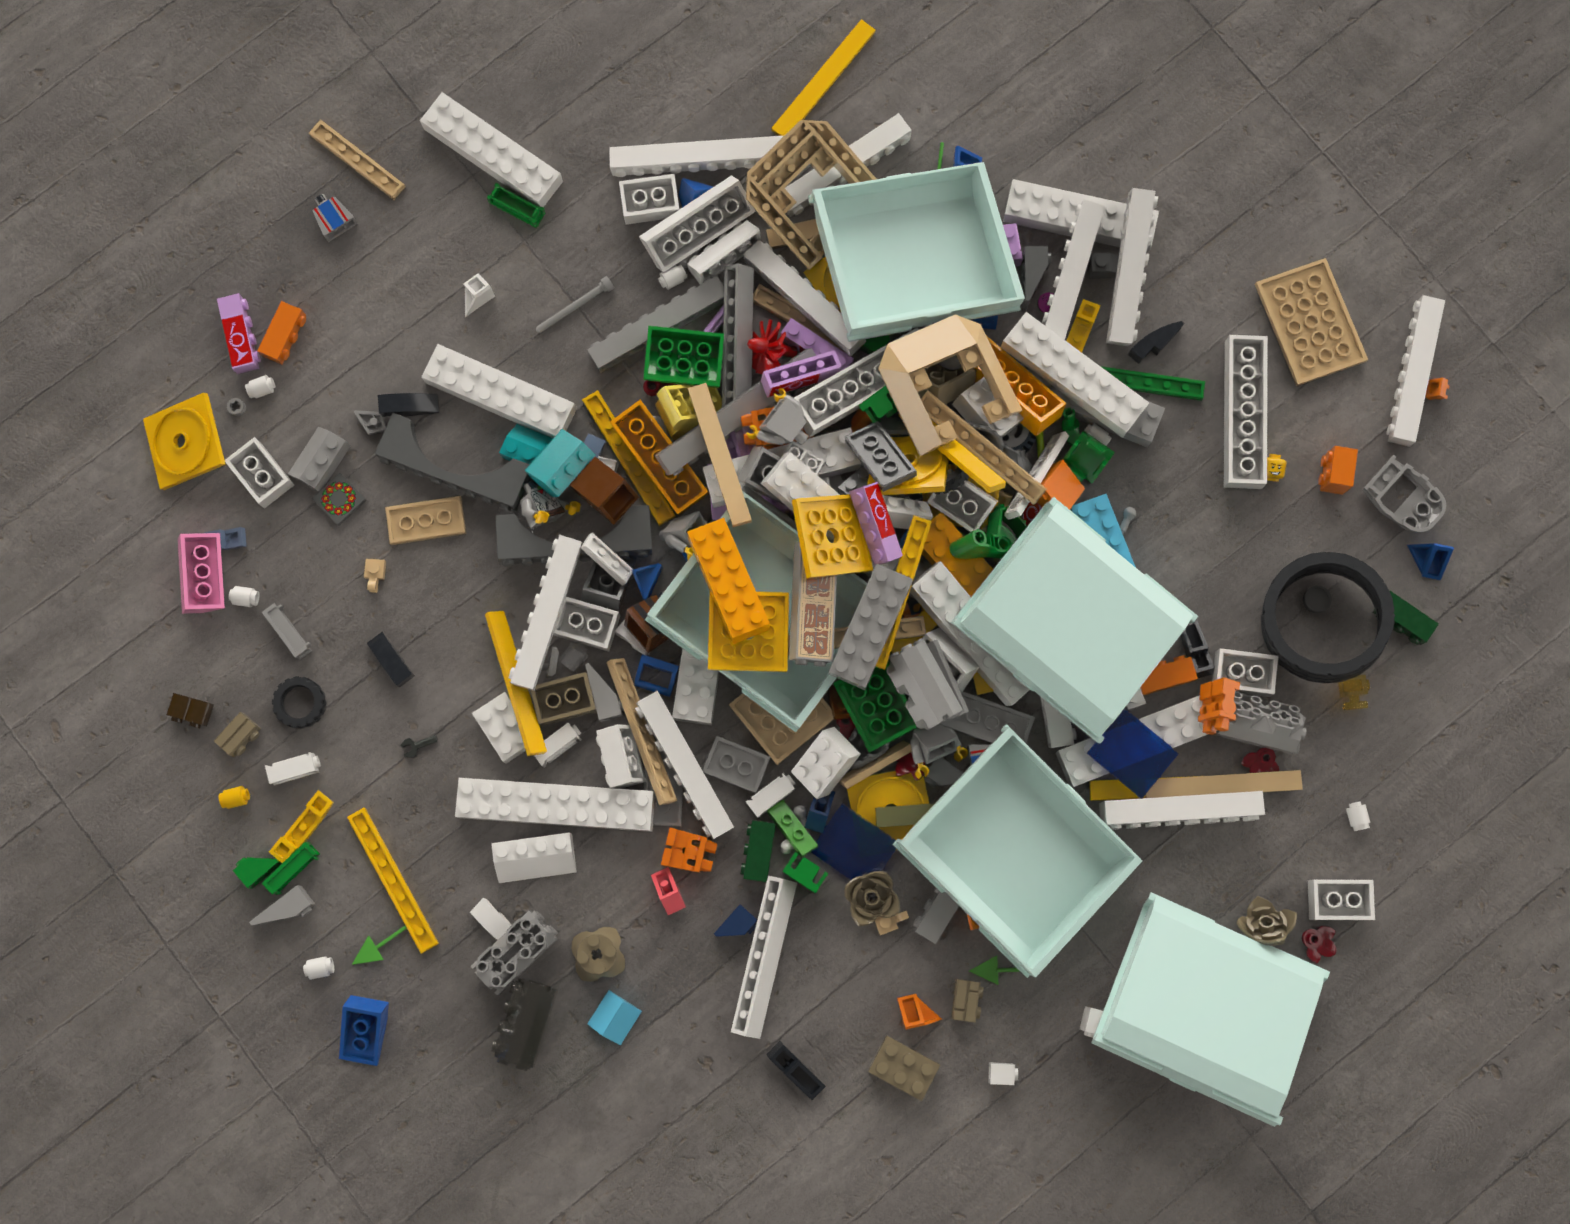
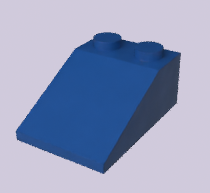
(363, 1029)

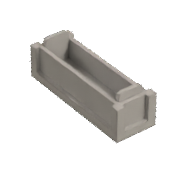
(287, 631)

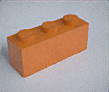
(282, 333)
(1170, 675)

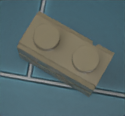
(237, 735)
(966, 1000)

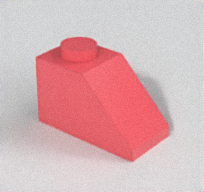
(668, 891)

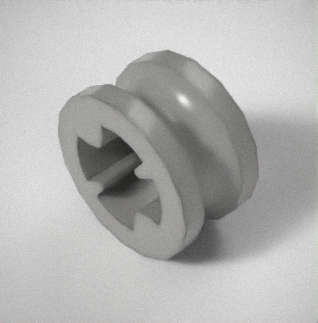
(238, 412)

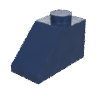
(819, 813)
(737, 923)

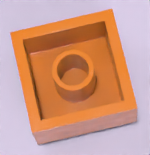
(1338, 470)

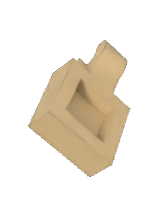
(374, 572)
(887, 925)

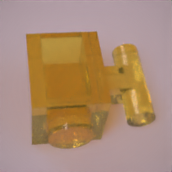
(1353, 689)

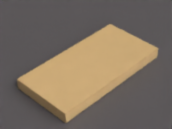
(425, 520)

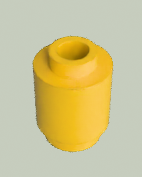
(234, 797)

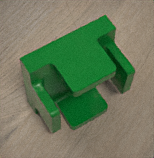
(879, 405)
(1087, 457)
(804, 873)

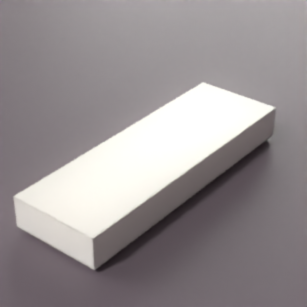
(607, 559)

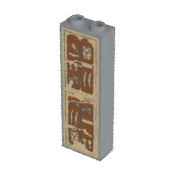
(811, 616)

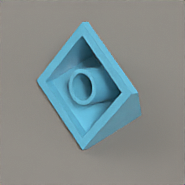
(614, 1017)

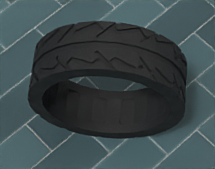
(1340, 565)

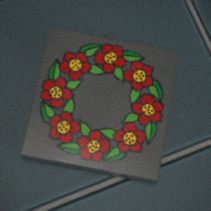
(339, 499)

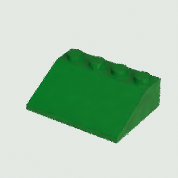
(683, 356)
(878, 710)

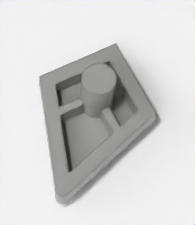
(371, 421)
(551, 665)

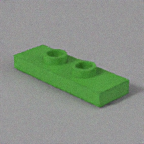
(792, 828)

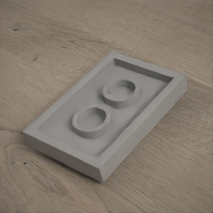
(736, 764)

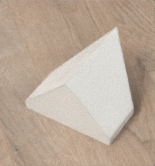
(476, 293)

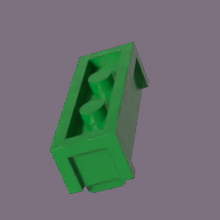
(516, 206)
(291, 868)

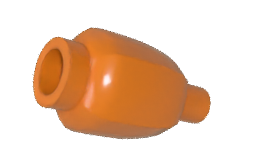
(860, 420)

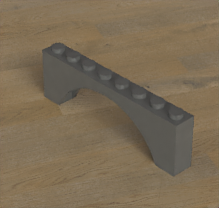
(499, 486)
(519, 545)

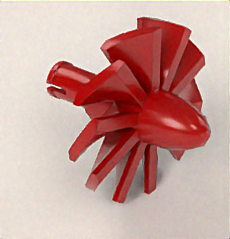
(768, 349)

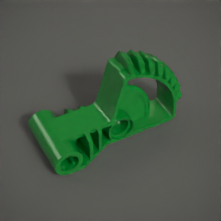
(994, 542)

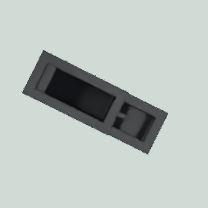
(1155, 341)
(408, 404)
(1197, 648)
(390, 659)
(795, 1070)

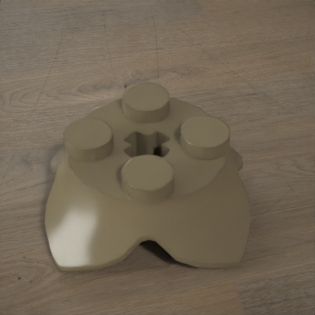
(866, 910)
(1265, 923)
(612, 961)

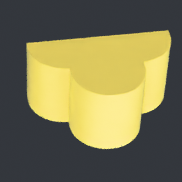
(677, 408)

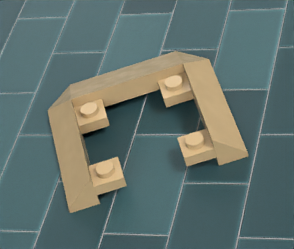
(766, 181)
(905, 376)

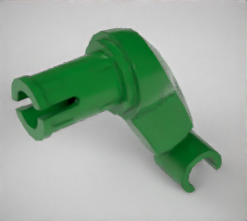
(1070, 426)

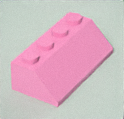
(200, 572)

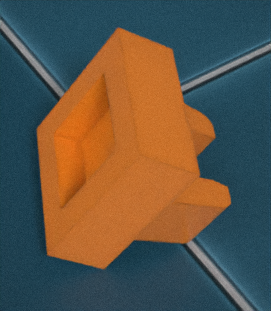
(1437, 389)

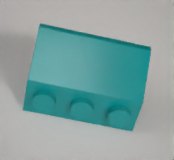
(523, 444)
(559, 463)

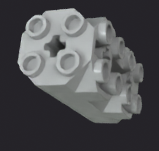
(920, 677)
(1268, 726)
(514, 951)

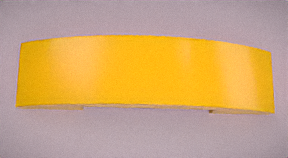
(1083, 324)
(302, 827)

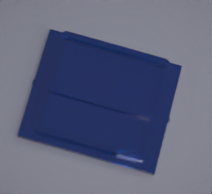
(1133, 753)
(854, 844)

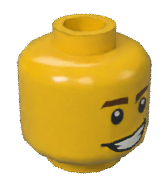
(1275, 467)

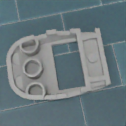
(1420, 509)

